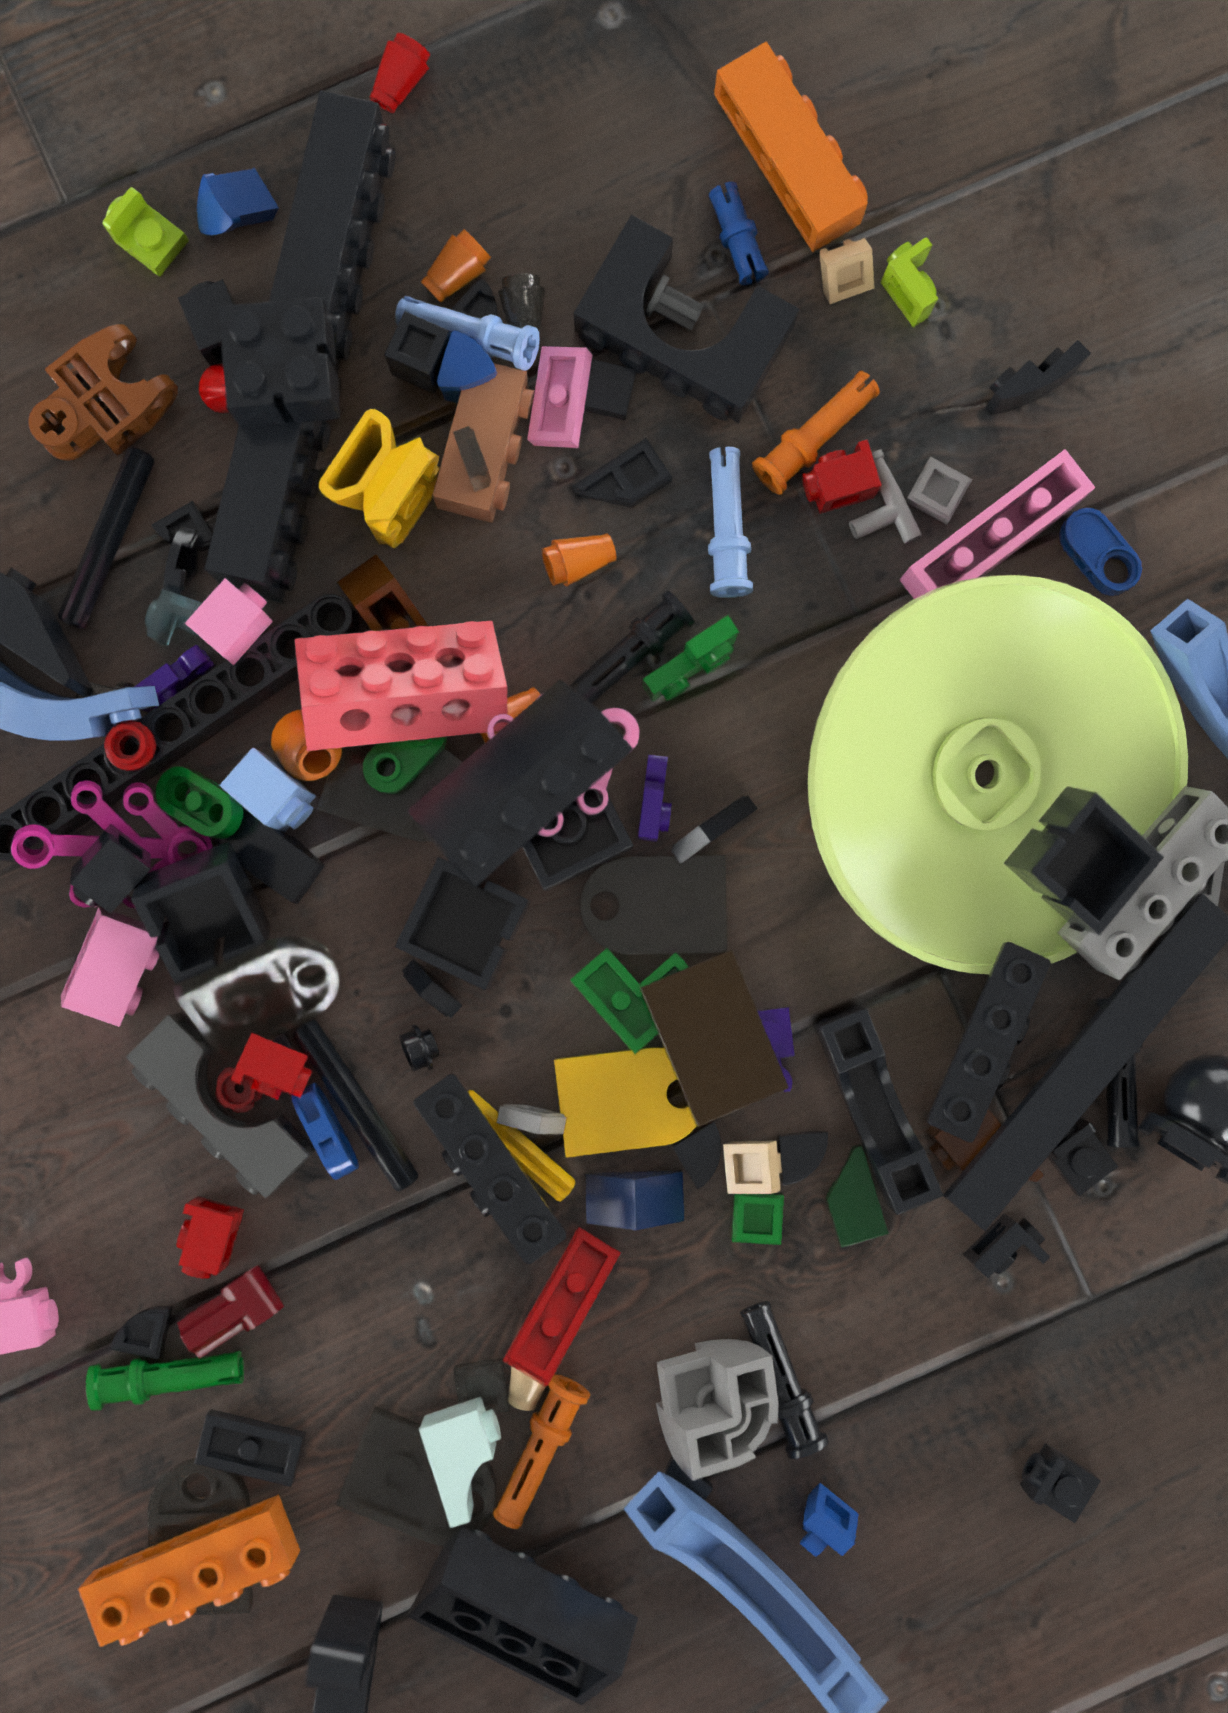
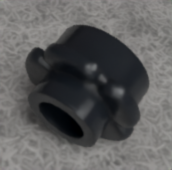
(419, 1048)

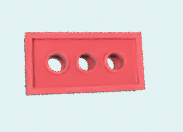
(400, 684)

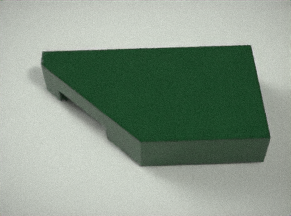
(855, 1202)

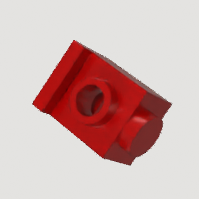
(842, 478)
(272, 1068)
(207, 1237)

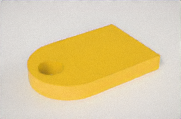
(618, 1102)

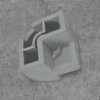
(717, 1405)

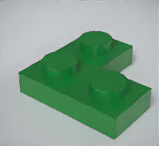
(705, 651)
(618, 997)

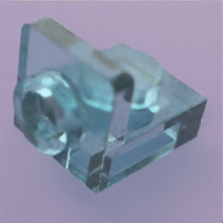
(165, 612)

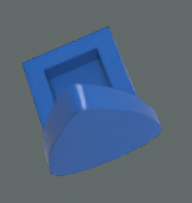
(233, 201)
(463, 366)

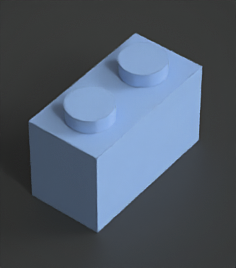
(269, 791)

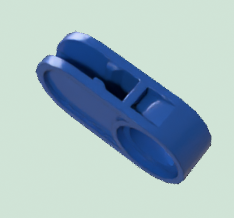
(1092, 541)
(325, 1132)

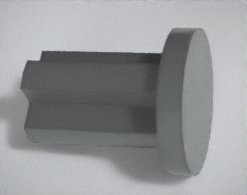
(674, 305)

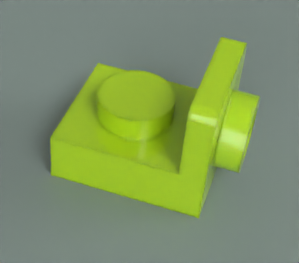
(143, 231)
(908, 287)

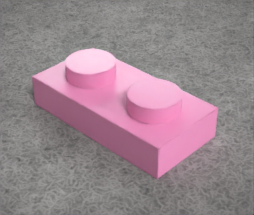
(559, 397)

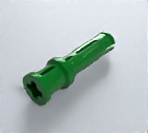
(142, 1380)

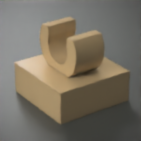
(847, 270)
(752, 1167)

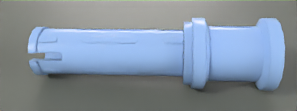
(493, 335)
(729, 545)

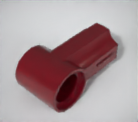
(240, 1306)

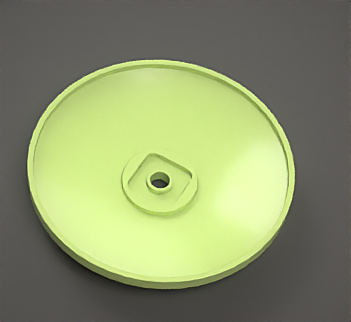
(964, 676)

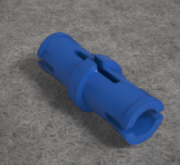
(738, 233)

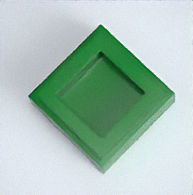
(757, 1218)

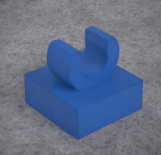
(828, 1522)

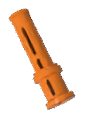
(801, 445)
(549, 1430)

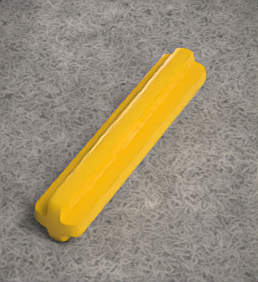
(528, 1155)

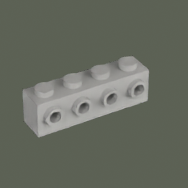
(1194, 844)

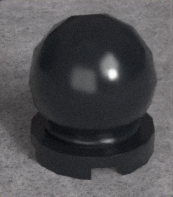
(1195, 1114)

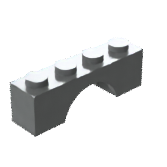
(176, 1064)

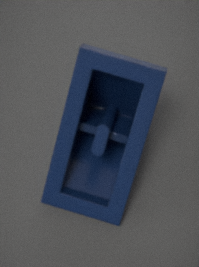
(634, 1199)

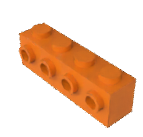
(790, 146)
(190, 1572)

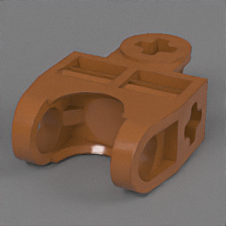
(99, 362)

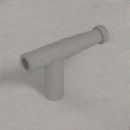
(894, 511)

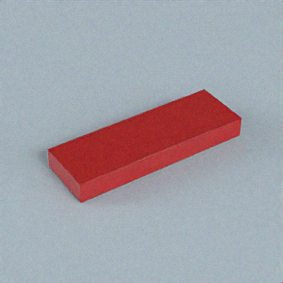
(561, 1307)

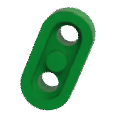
(410, 760)
(201, 806)

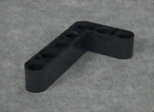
(345, 1655)

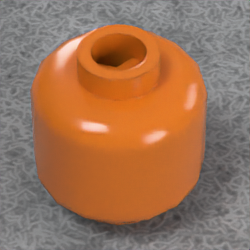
(290, 748)

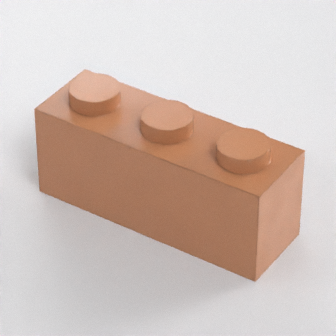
(494, 415)

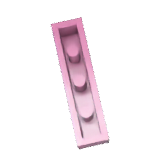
(1002, 527)

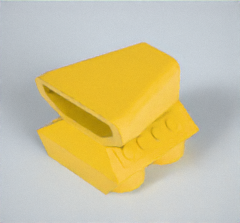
(382, 479)

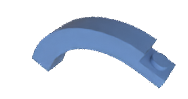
(1196, 660)
(54, 717)
(720, 1553)

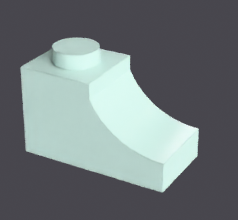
(456, 1446)

